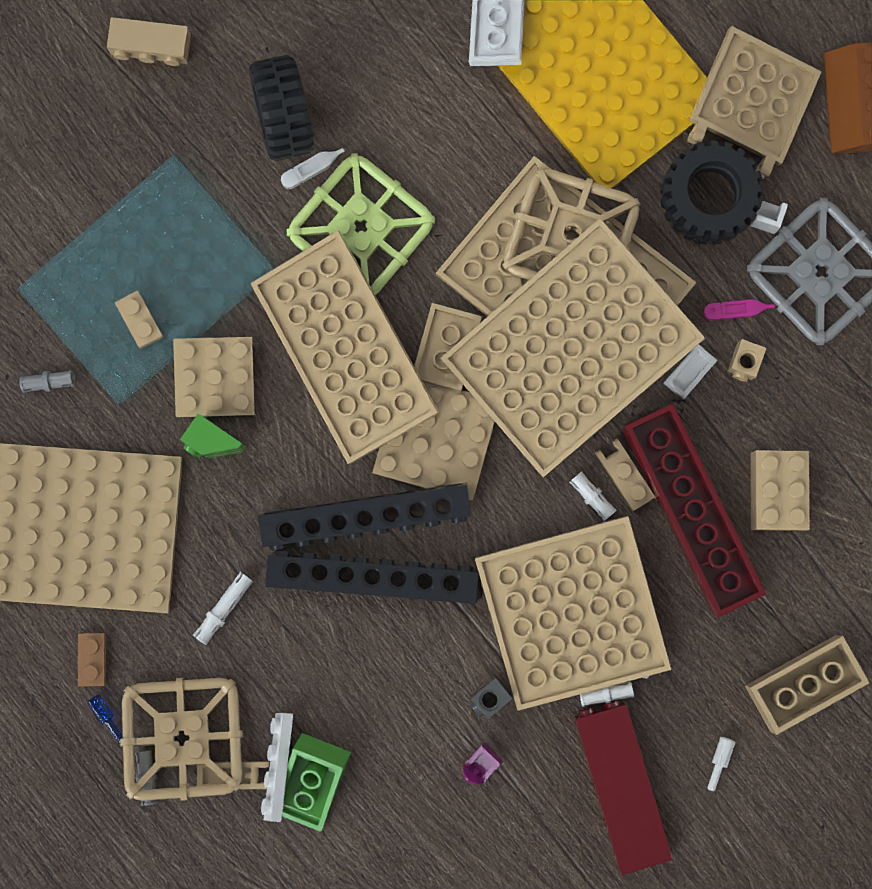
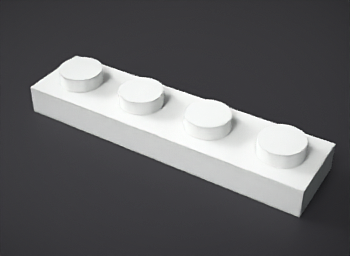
(278, 757)

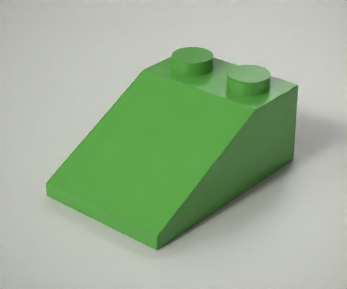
(313, 781)

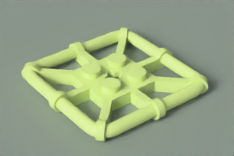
(361, 209)

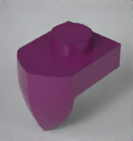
(481, 765)

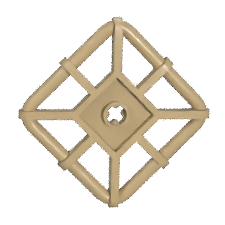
(563, 218)
(195, 750)

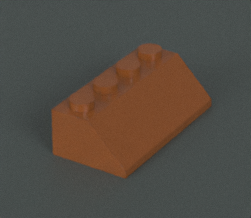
(849, 97)

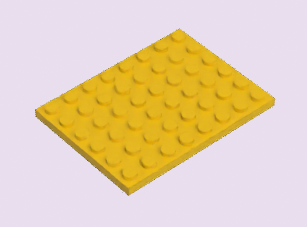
(605, 81)

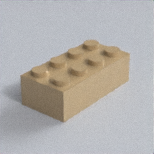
(807, 684)

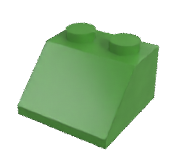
(209, 440)

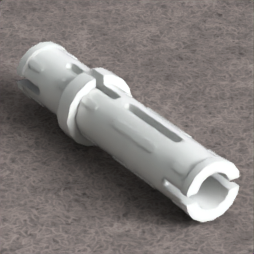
(223, 608)

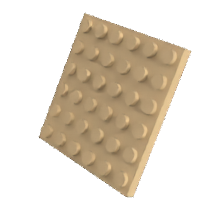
(573, 613)

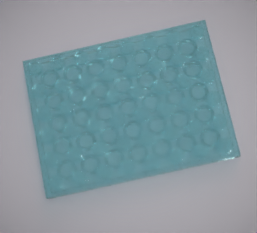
(168, 246)

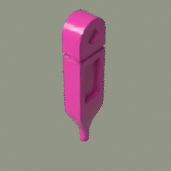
(734, 309)

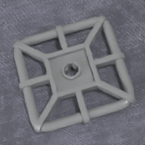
(803, 271)

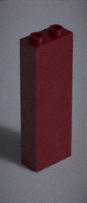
(622, 787)

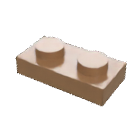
(91, 659)

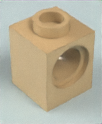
(751, 350)

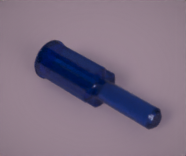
(104, 715)

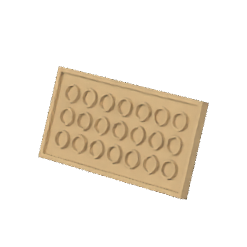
(344, 347)

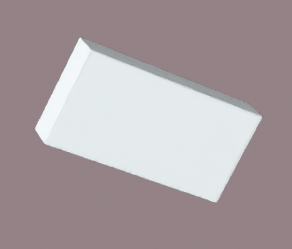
(690, 371)

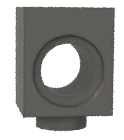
(502, 698)

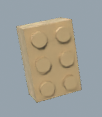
(779, 490)

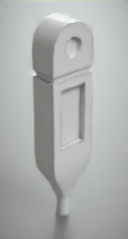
(309, 168)

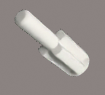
(720, 760)

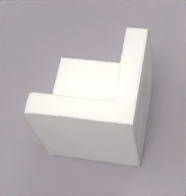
(769, 217)

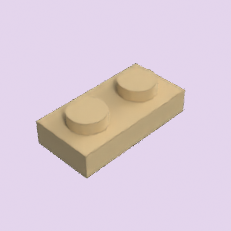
(139, 319)

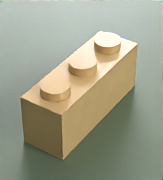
(148, 41)

